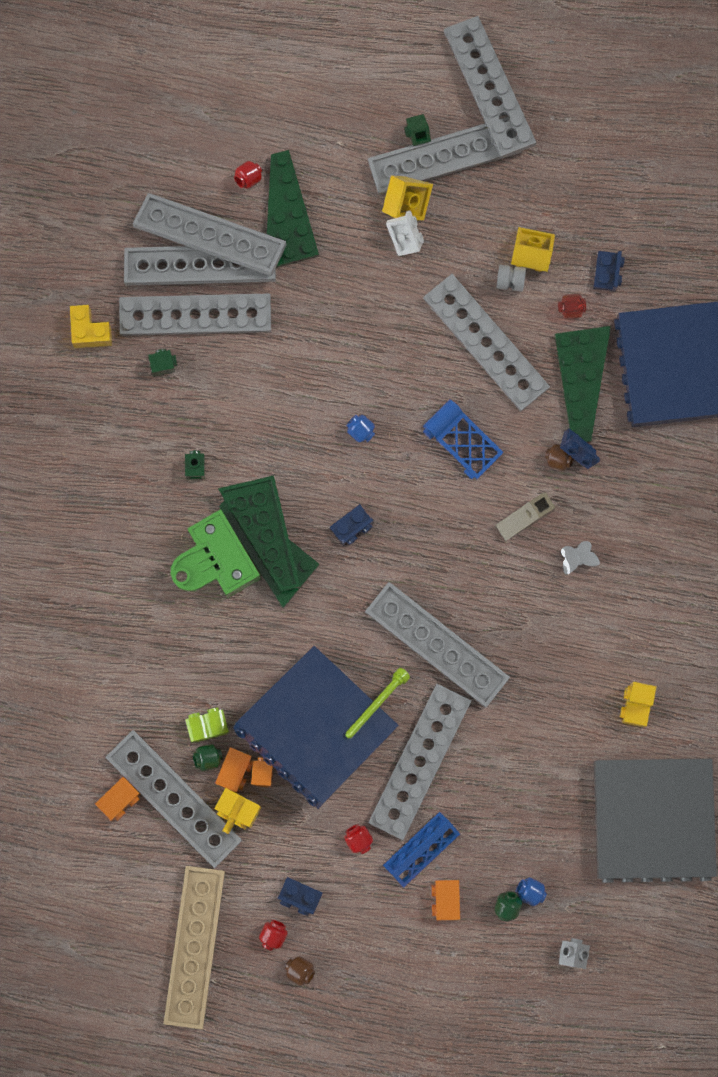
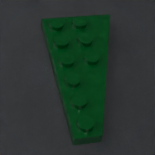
(288, 213)
(581, 370)
(261, 518)
(304, 563)

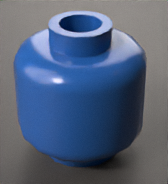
(360, 428)
(531, 891)

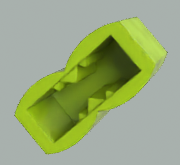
(207, 725)

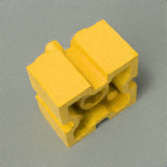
(236, 810)

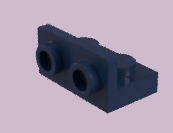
(608, 270)
(579, 449)
(352, 525)
(300, 896)

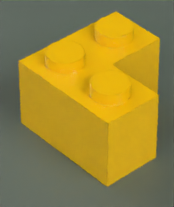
(86, 333)
(638, 702)

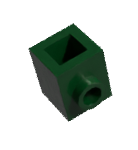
(417, 130)
(162, 362)
(194, 465)

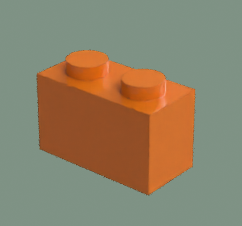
(234, 770)
(262, 774)
(118, 799)
(446, 900)

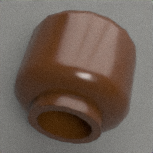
(558, 458)
(299, 970)

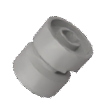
(511, 278)

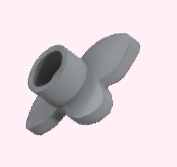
(578, 556)

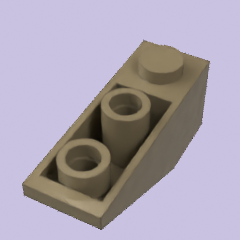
(525, 516)

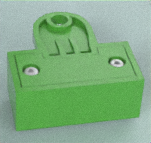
(215, 557)

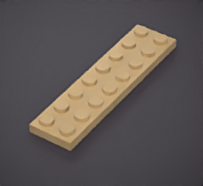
(194, 947)

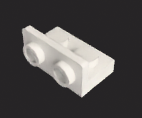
(405, 234)

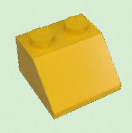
(407, 195)
(533, 249)

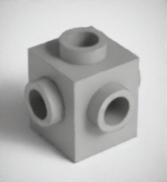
(574, 953)

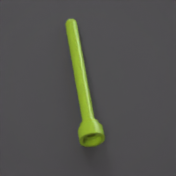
(399, 677)

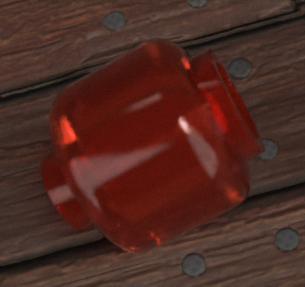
(572, 306)

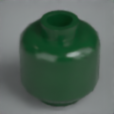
(207, 757)
(508, 906)

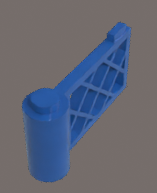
(442, 423)

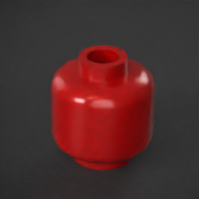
(248, 175)
(358, 839)
(273, 935)

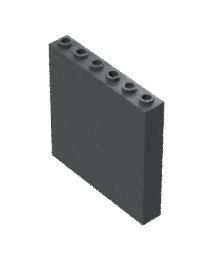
(655, 819)

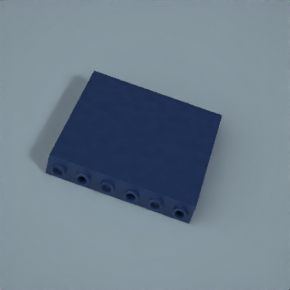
(669, 363)
(304, 724)

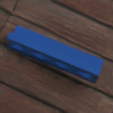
(419, 846)

